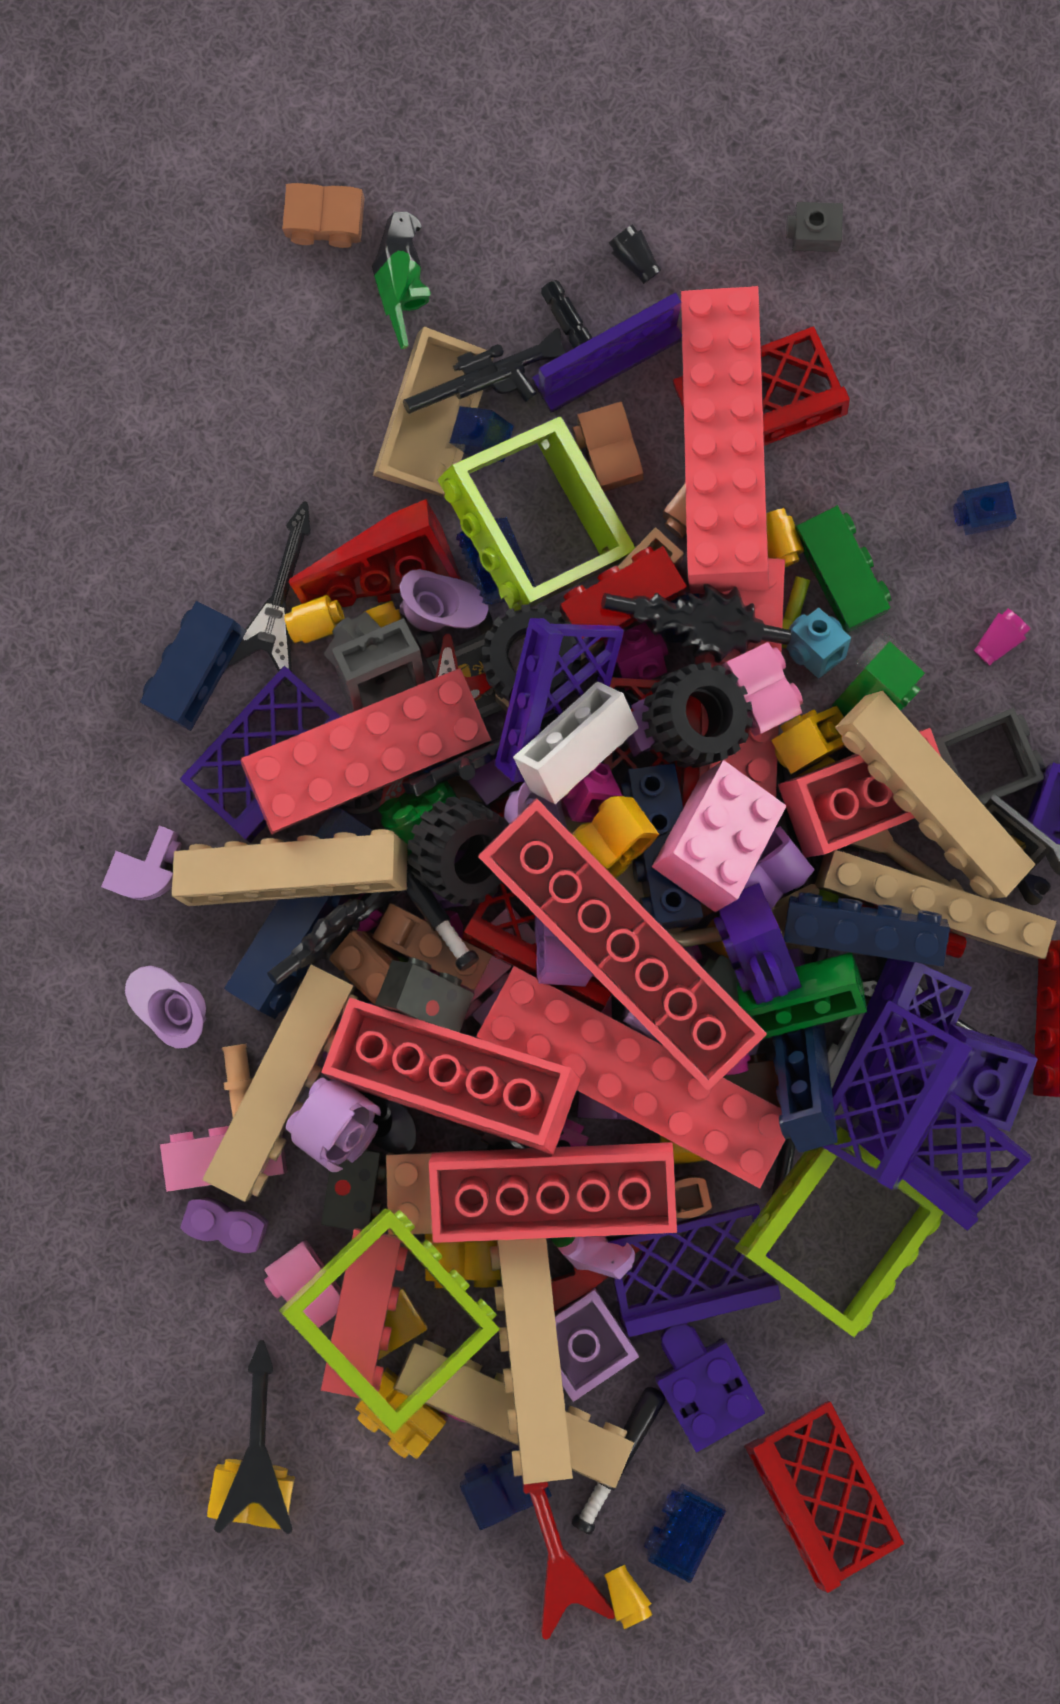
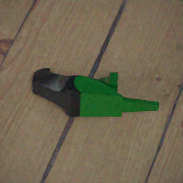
(398, 272)

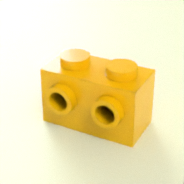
(808, 739)

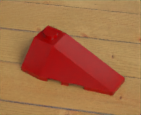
(379, 559)

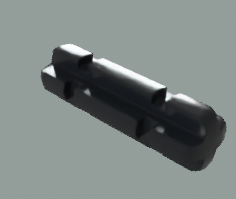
(565, 313)

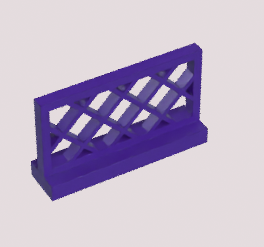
(610, 354)
(534, 676)
(251, 820)
(899, 984)
(923, 1112)
(928, 1179)
(698, 1303)

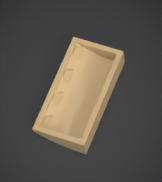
(418, 443)

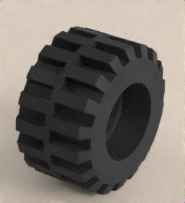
(505, 635)
(725, 712)
(440, 838)

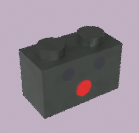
(424, 995)
(352, 1192)

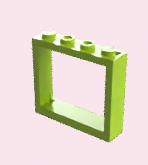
(579, 486)
(787, 1202)
(451, 1282)

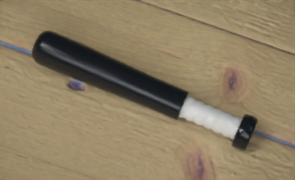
(439, 920)
(637, 1428)

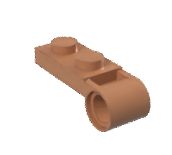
(418, 940)

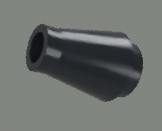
(634, 252)

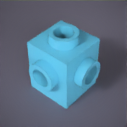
(818, 642)

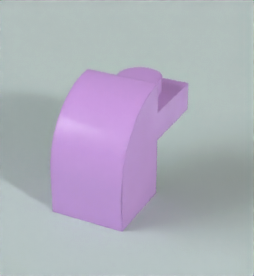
(144, 879)

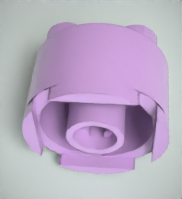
(333, 1124)

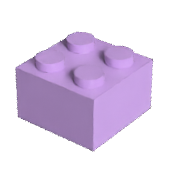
(590, 1344)

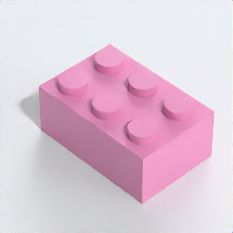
(719, 836)

